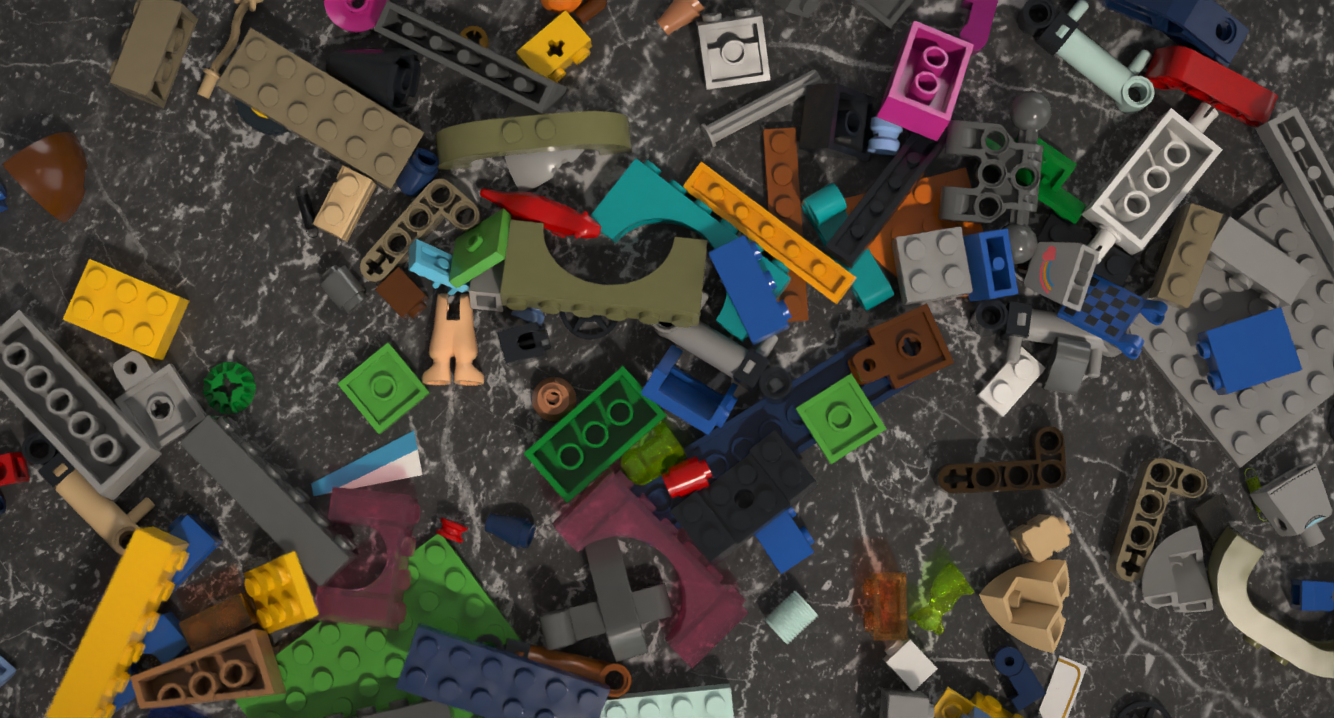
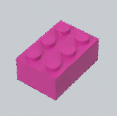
(925, 81)

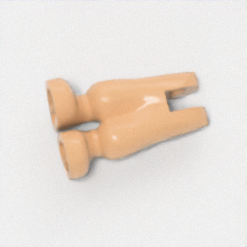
(452, 339)

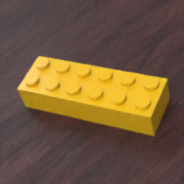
(120, 625)

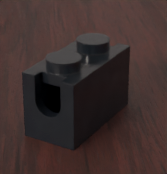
(524, 344)

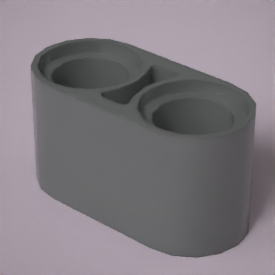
(1066, 366)

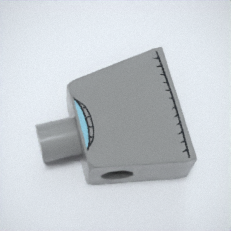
(1295, 503)

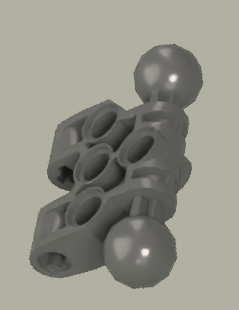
(1030, 114)

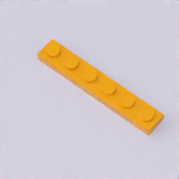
(769, 233)

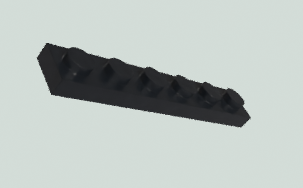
(885, 197)

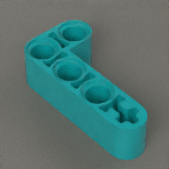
(826, 214)

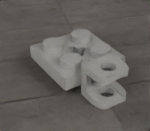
(149, 386)

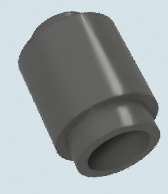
(343, 288)

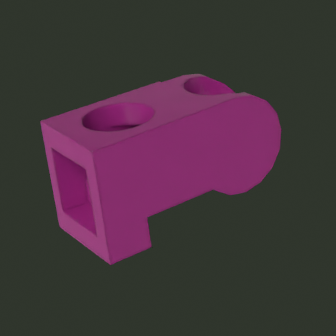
(977, 22)

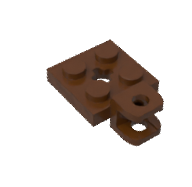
(886, 353)

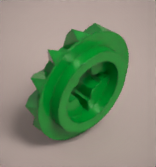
(240, 397)

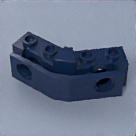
(1189, 23)

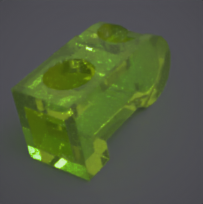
(653, 457)

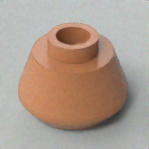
(564, 401)

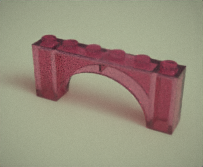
(706, 605)

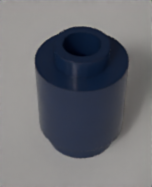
(418, 172)

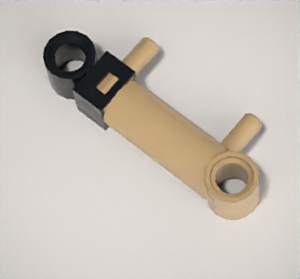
(94, 508)

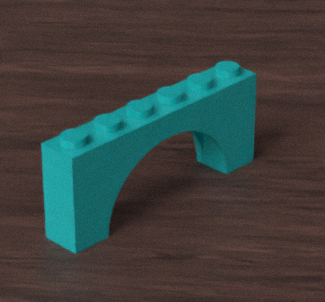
(646, 199)

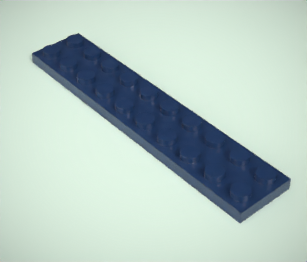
(732, 441)

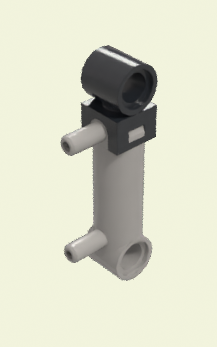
(1022, 323)
(745, 366)

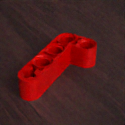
(1211, 83)

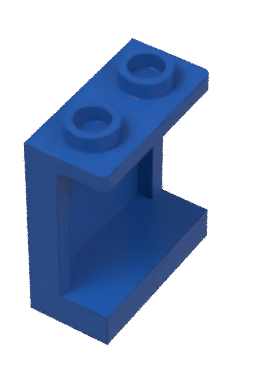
(1248, 352)
(688, 396)

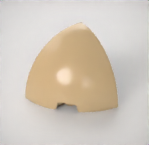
(1030, 601)

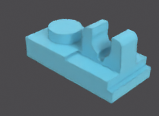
(433, 264)

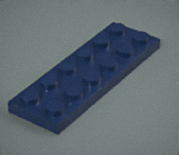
(494, 680)

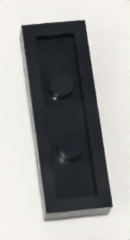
(1113, 266)

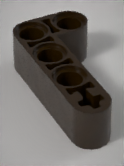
(1000, 470)

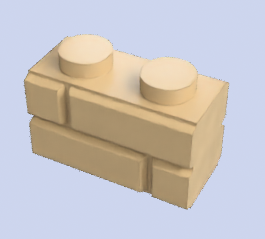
(344, 204)
(1041, 537)

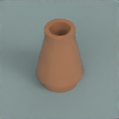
(679, 14)

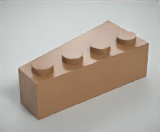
(220, 672)

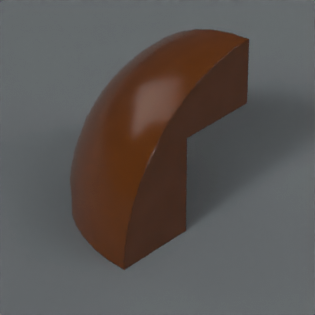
(52, 173)

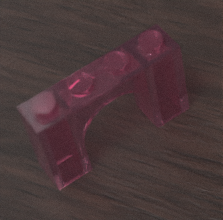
(382, 601)

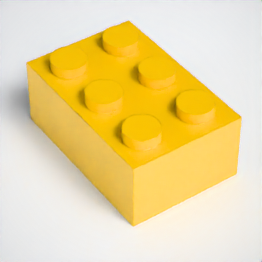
(126, 310)

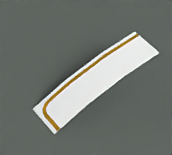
(1062, 689)

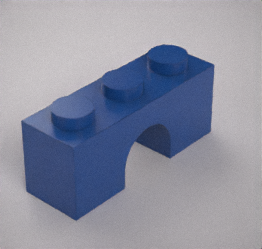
(165, 643)

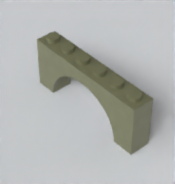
(538, 282)

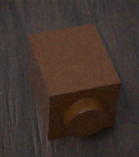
(403, 294)

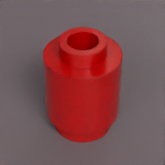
(687, 477)

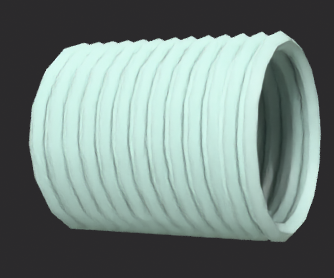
(791, 617)

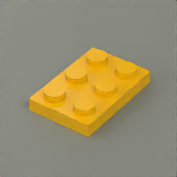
(280, 593)

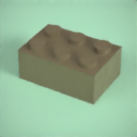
(153, 50)

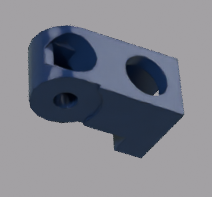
(1018, 675)

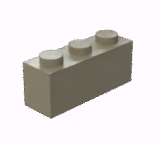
(1185, 255)

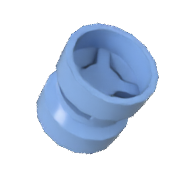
(884, 138)

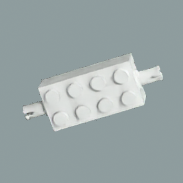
(1152, 181)

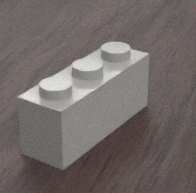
(1256, 264)

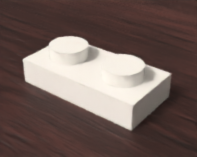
(1011, 383)

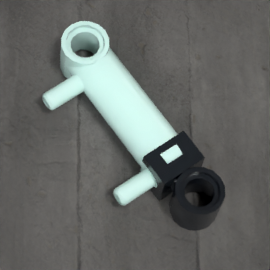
(1066, 40)

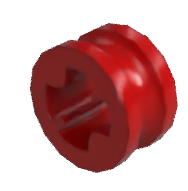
(451, 530)

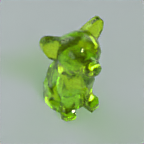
(944, 593)

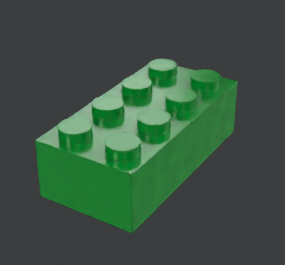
(594, 434)

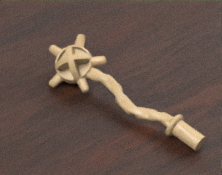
(212, 74)

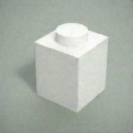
(909, 663)

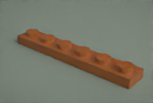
(785, 204)

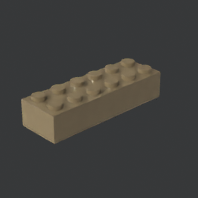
(319, 109)

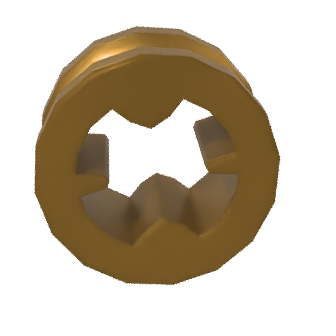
(484, 41)

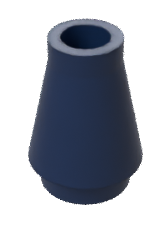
(511, 529)

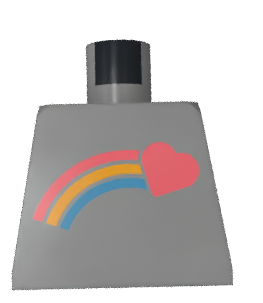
(1061, 272)

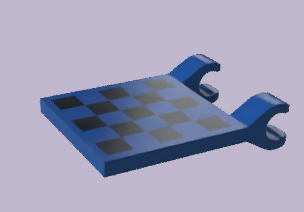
(1111, 311)

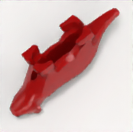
(555, 216)

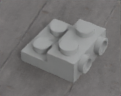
(733, 49)

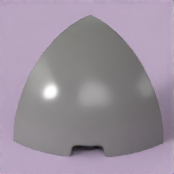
(535, 168)
(1178, 574)

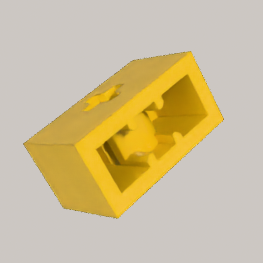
(559, 33)

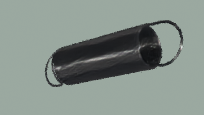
(306, 211)

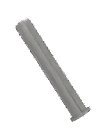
(759, 108)

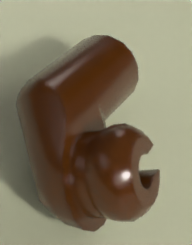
(590, 10)

